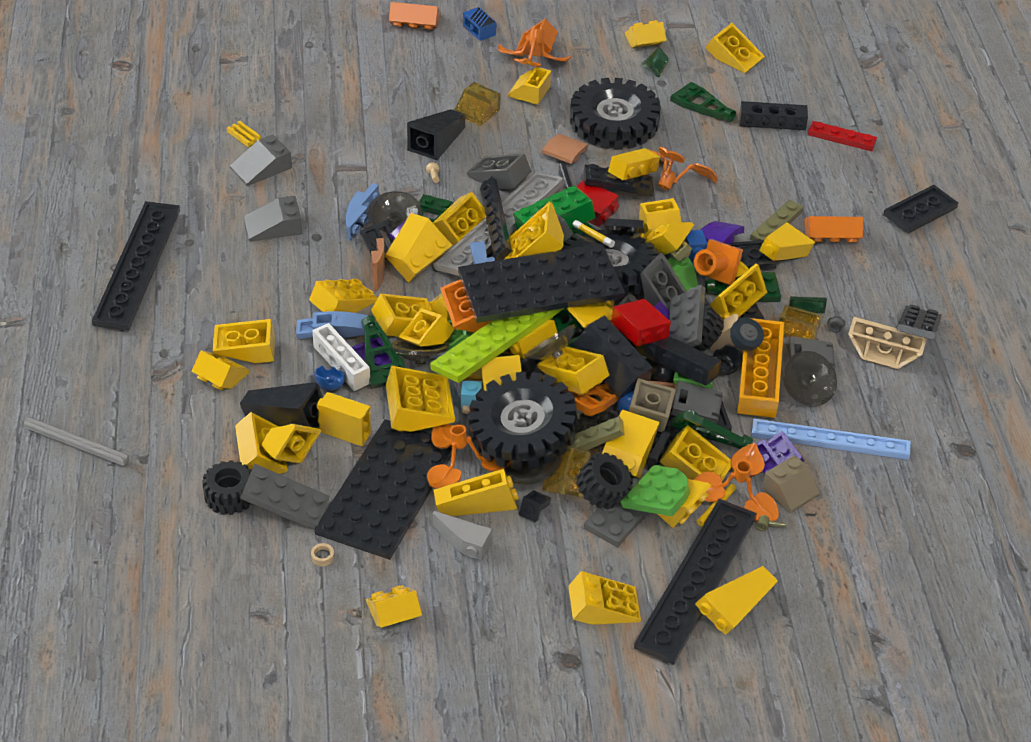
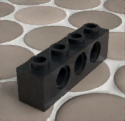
(773, 115)

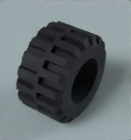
(711, 328)
(604, 480)
(216, 485)

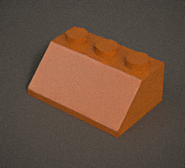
(414, 15)
(834, 228)
(459, 307)

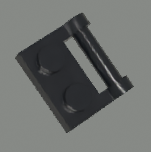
(373, 232)

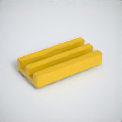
(247, 133)

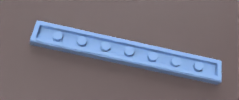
(833, 439)

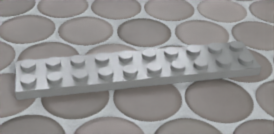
(536, 188)

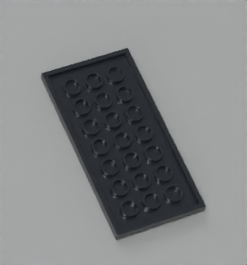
(540, 282)
(383, 491)

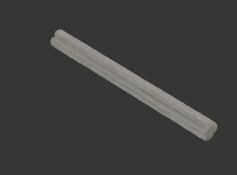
(76, 441)

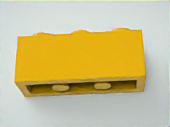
(634, 164)

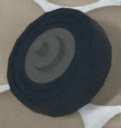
(746, 334)

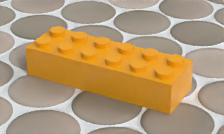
(761, 373)

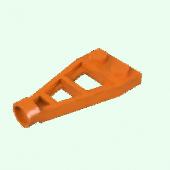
(591, 406)

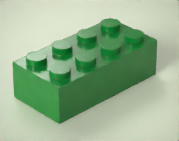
(569, 204)

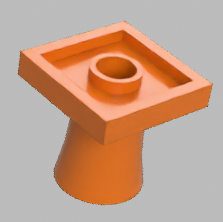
(718, 261)

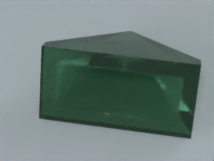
(656, 62)
(810, 304)

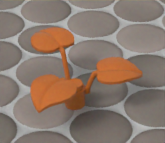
(535, 39)
(668, 176)
(454, 435)
(745, 463)

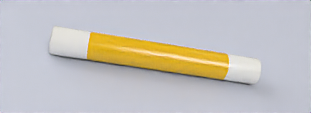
(589, 231)

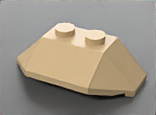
(885, 344)

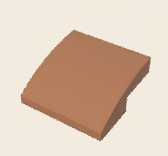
(565, 148)
(378, 264)

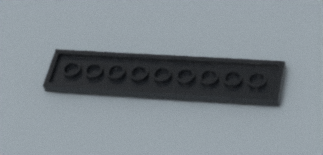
(136, 266)
(697, 575)

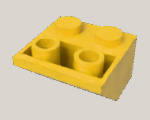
(647, 34)
(532, 85)
(659, 213)
(697, 495)
(394, 606)

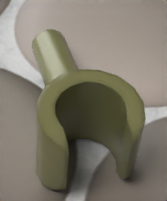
(764, 522)

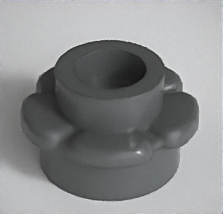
(836, 324)

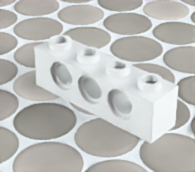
(341, 356)

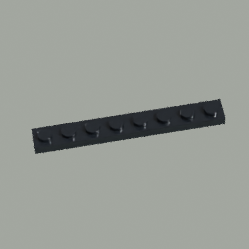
(495, 219)

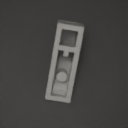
(463, 535)

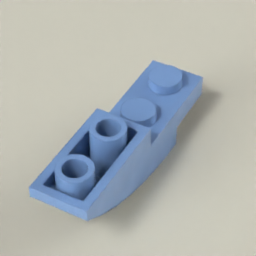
(357, 211)
(345, 323)

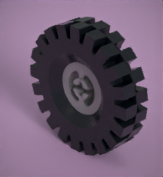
(615, 113)
(627, 256)
(502, 414)

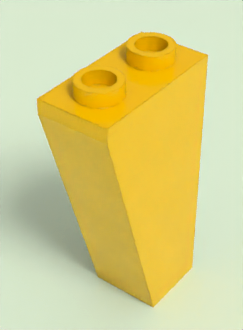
(478, 495)
(734, 600)

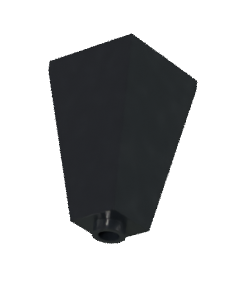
(434, 133)
(285, 404)

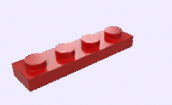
(842, 136)

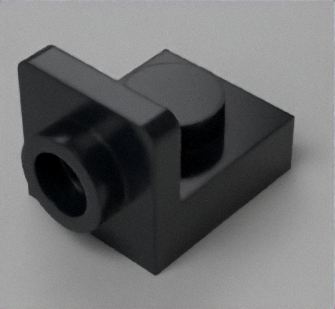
(533, 504)

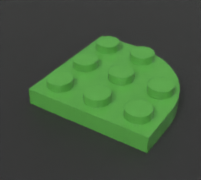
(659, 491)

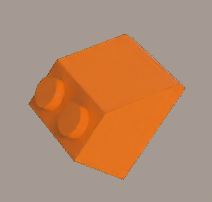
(549, 37)

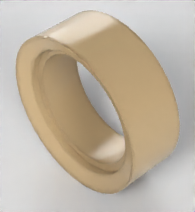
(325, 561)

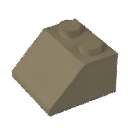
(652, 401)
(791, 484)

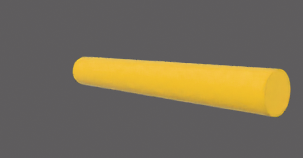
(728, 492)

